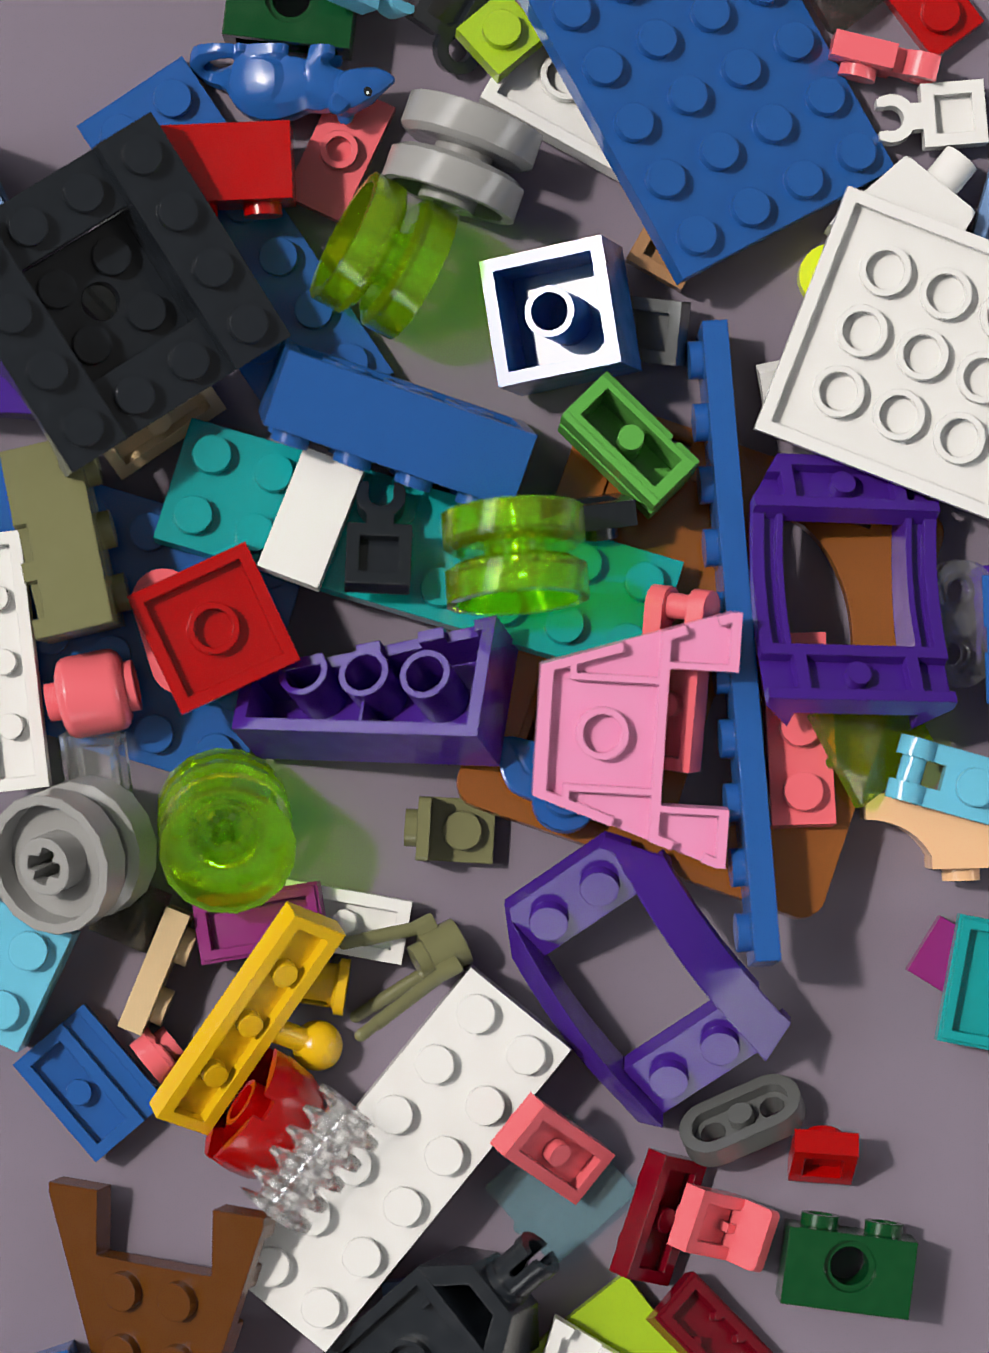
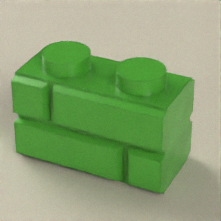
(627, 445)

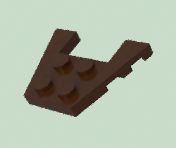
(153, 1302)

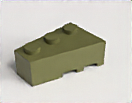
(64, 545)

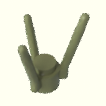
(436, 955)

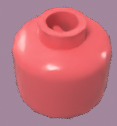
(93, 693)

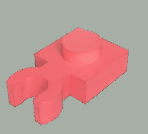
(866, 57)

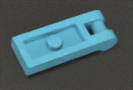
(962, 785)

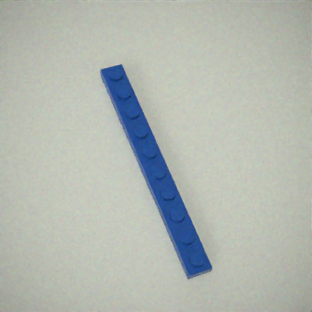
(741, 733)

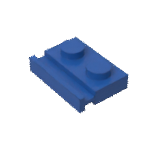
(89, 1082)

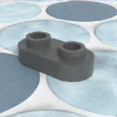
(742, 1120)

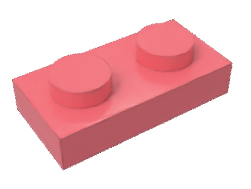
(552, 1148)

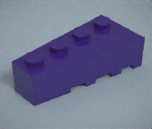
(388, 703)

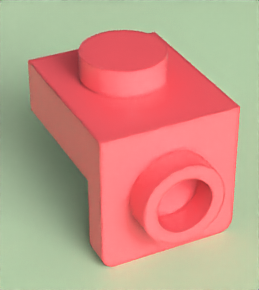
(723, 1227)

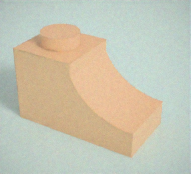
(946, 840)

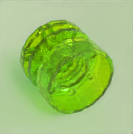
(229, 862)

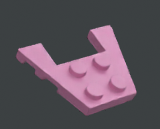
(606, 733)

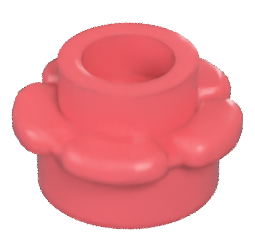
(157, 1052)

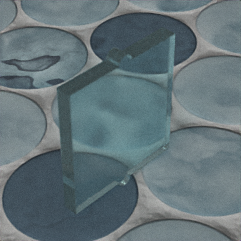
(552, 1216)

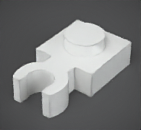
(945, 115)

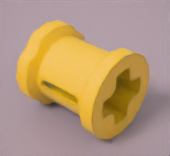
(330, 987)

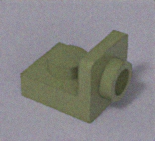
(449, 831)

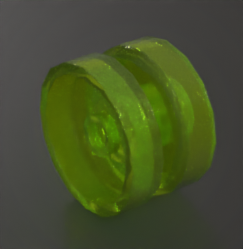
(384, 255)
(515, 555)

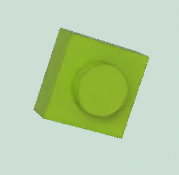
(499, 37)

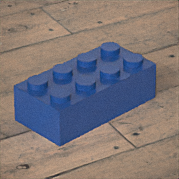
(394, 424)

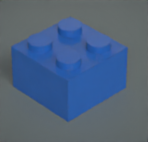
(560, 315)

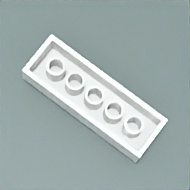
(433, 1127)

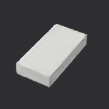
(310, 520)

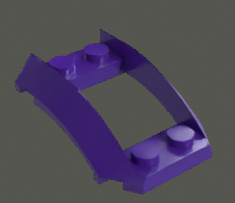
(849, 677)
(692, 1050)

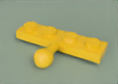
(251, 1018)

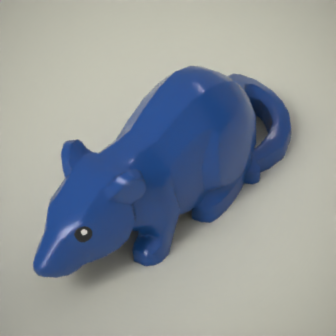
(276, 86)

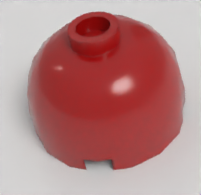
(261, 1113)

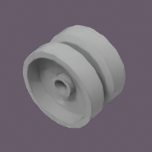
(463, 156)
(75, 854)

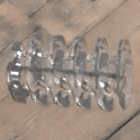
(313, 1161)

